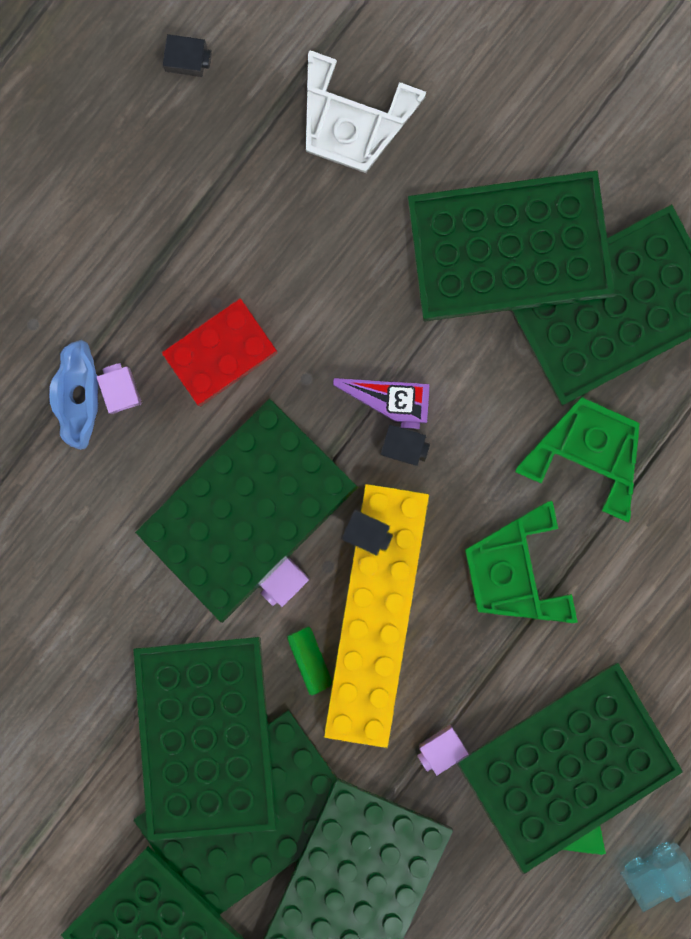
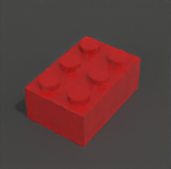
(219, 352)

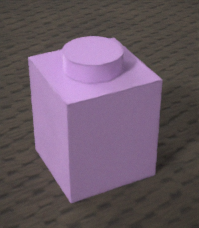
(118, 388)
(283, 583)
(441, 750)

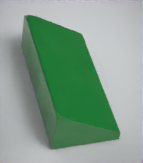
(309, 660)

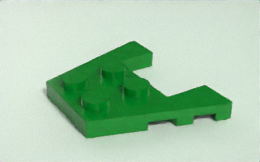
(596, 441)
(504, 571)

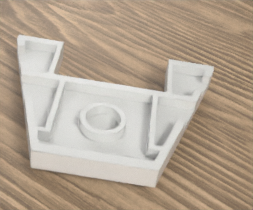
(346, 129)

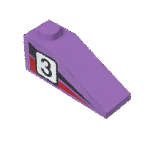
(395, 400)

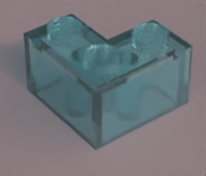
(659, 876)

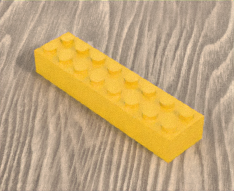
(376, 621)

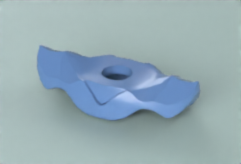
(75, 370)

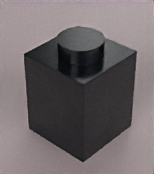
(186, 55)
(405, 445)
(367, 533)

